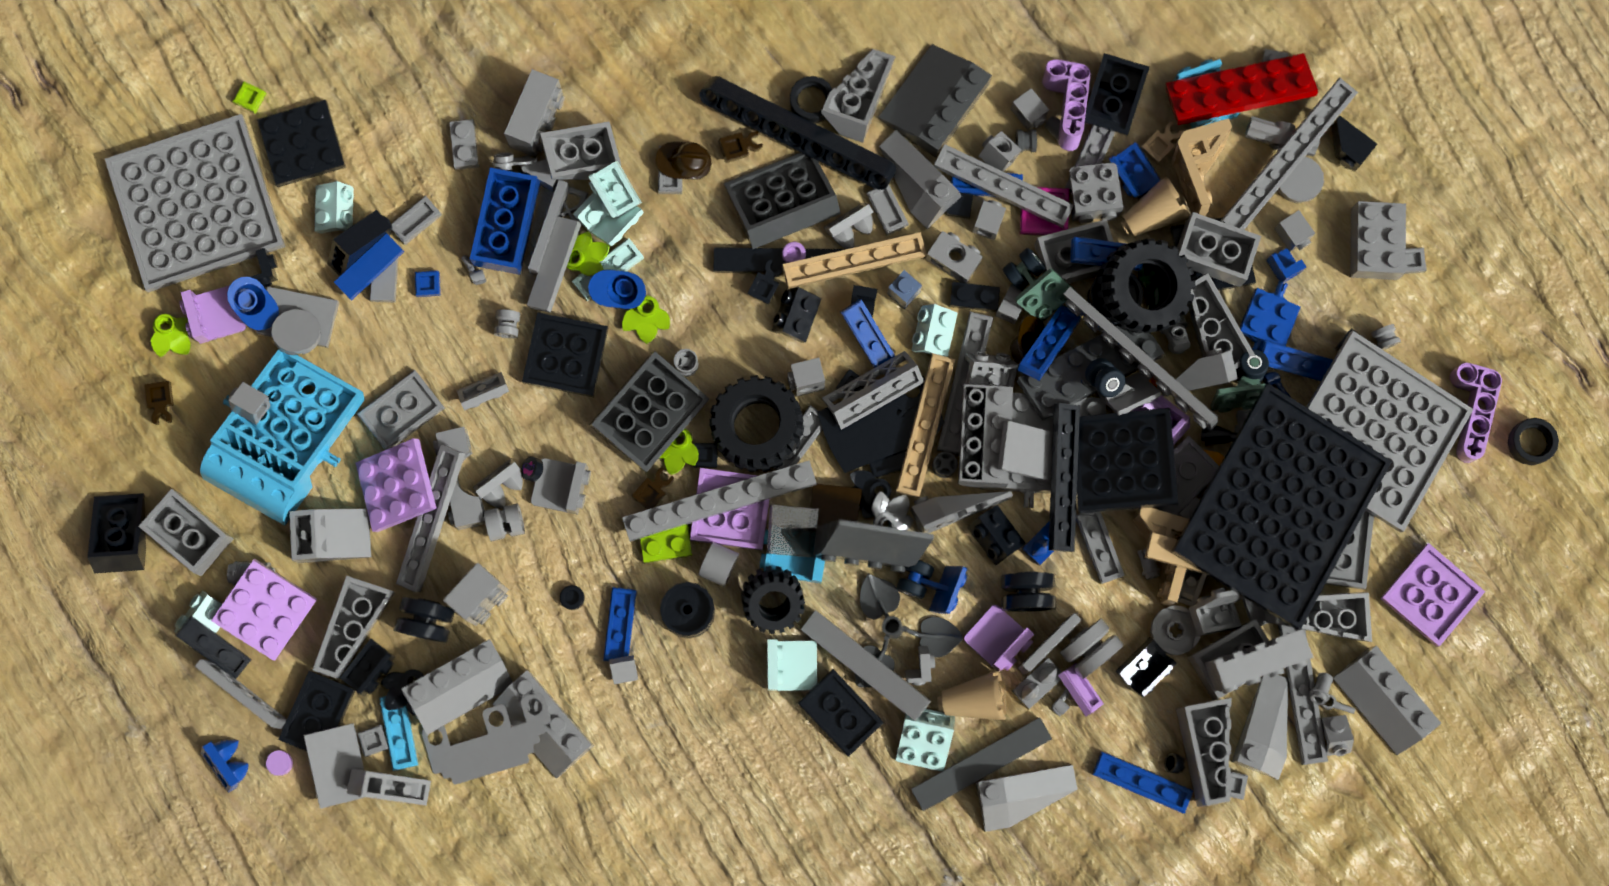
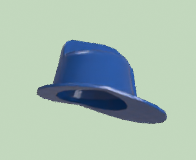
(617, 289)
(252, 303)

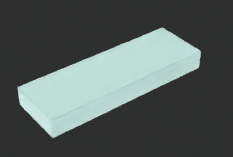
(620, 259)

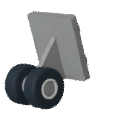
(1117, 391)

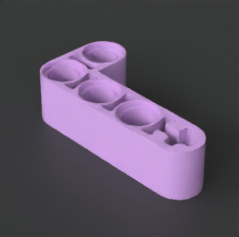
(1074, 82)
(1483, 418)

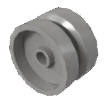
(1091, 648)

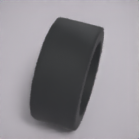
(807, 82)
(1548, 431)

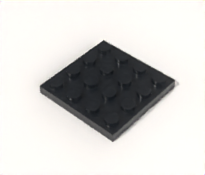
(1126, 461)

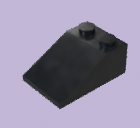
(1116, 94)
(115, 534)

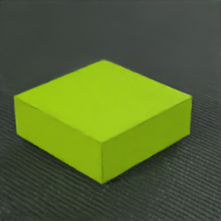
(249, 97)

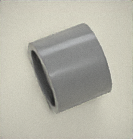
(718, 564)

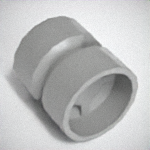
(504, 522)

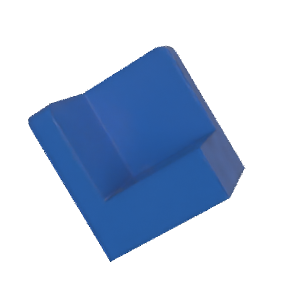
(1285, 266)

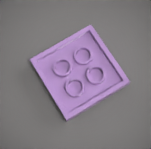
(395, 485)
(735, 528)
(1432, 595)
(264, 609)

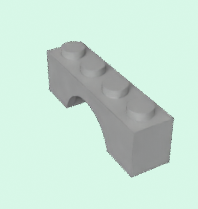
(466, 509)

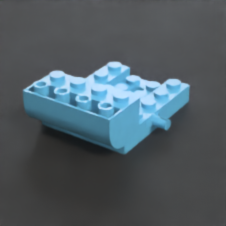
(273, 460)

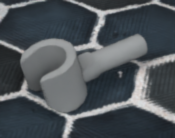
(477, 276)
(1059, 705)
(1337, 705)

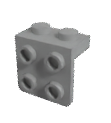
(1095, 192)
(561, 486)
(1216, 612)

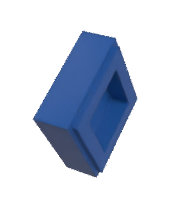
(427, 284)

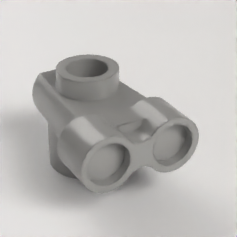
(1177, 337)

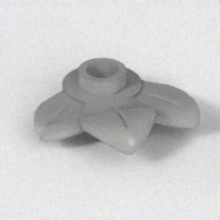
(505, 161)
(891, 510)

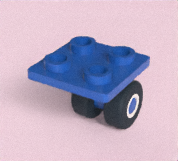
(947, 589)

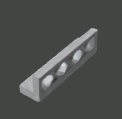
(555, 210)
(876, 392)

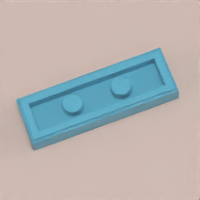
(399, 737)

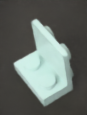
(603, 226)
(792, 665)
(926, 740)

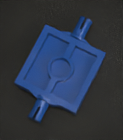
(1269, 317)

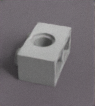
(961, 269)
(806, 377)

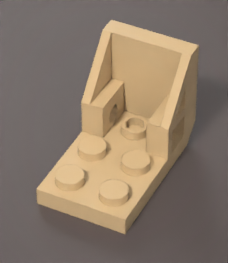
(1193, 159)
(1170, 525)

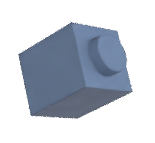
(904, 289)

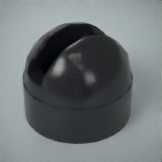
(1169, 762)

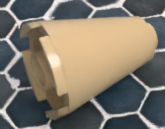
(1155, 210)
(976, 698)

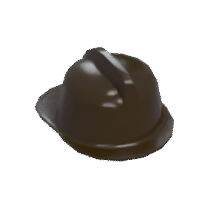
(683, 160)
(1028, 333)

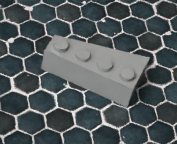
(1214, 322)
(1337, 615)
(352, 620)
(1207, 749)

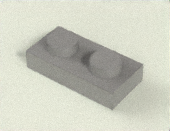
(464, 144)
(483, 391)

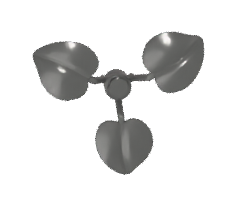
(881, 597)

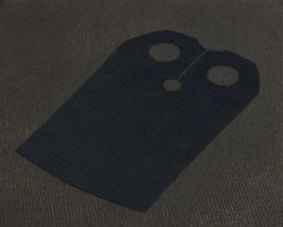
(872, 436)

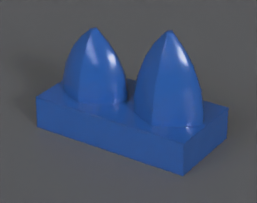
(1038, 546)
(216, 757)

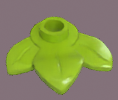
(590, 255)
(646, 322)
(172, 339)
(679, 454)

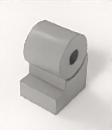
(1009, 308)

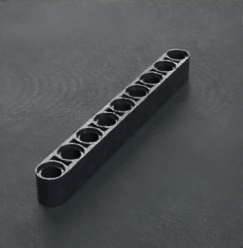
(797, 132)

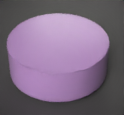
(793, 252)
(279, 763)

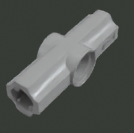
(1273, 133)

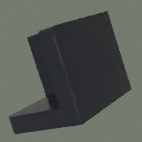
(867, 295)

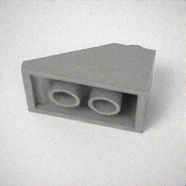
(579, 151)

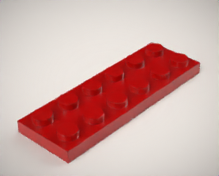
(1241, 89)

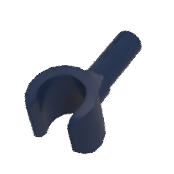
(1273, 378)

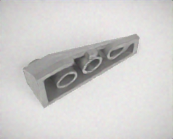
(855, 100)
(945, 510)
(1264, 735)
(1016, 797)

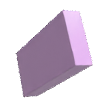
(1081, 691)

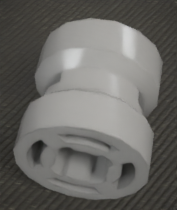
(507, 323)
(686, 362)

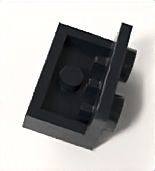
(796, 314)
(996, 535)
(368, 667)
(1145, 668)

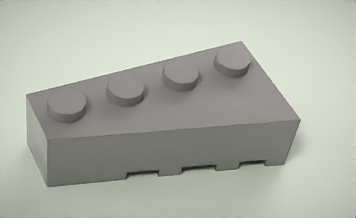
(1258, 661)

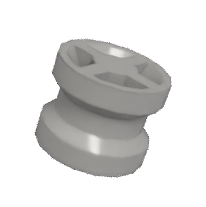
(1386, 337)

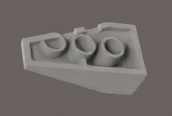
(921, 184)

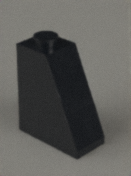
(357, 241)

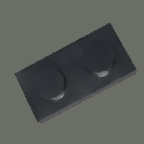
(974, 297)

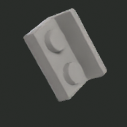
(991, 369)

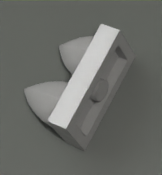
(841, 228)
(490, 488)
(1037, 683)

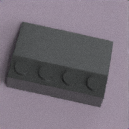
(935, 99)
(782, 199)
(649, 411)
(870, 545)

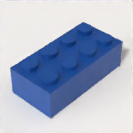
(505, 221)

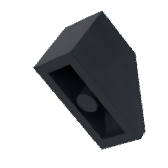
(1350, 144)

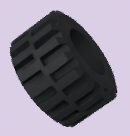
(778, 617)

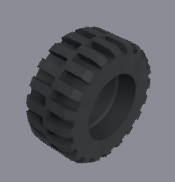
(1175, 281)
(756, 392)

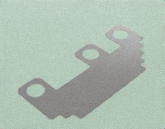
(491, 753)

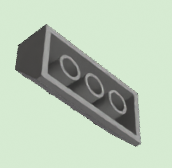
(457, 687)
(1386, 700)
(563, 740)

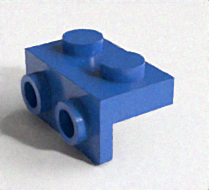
(1135, 171)

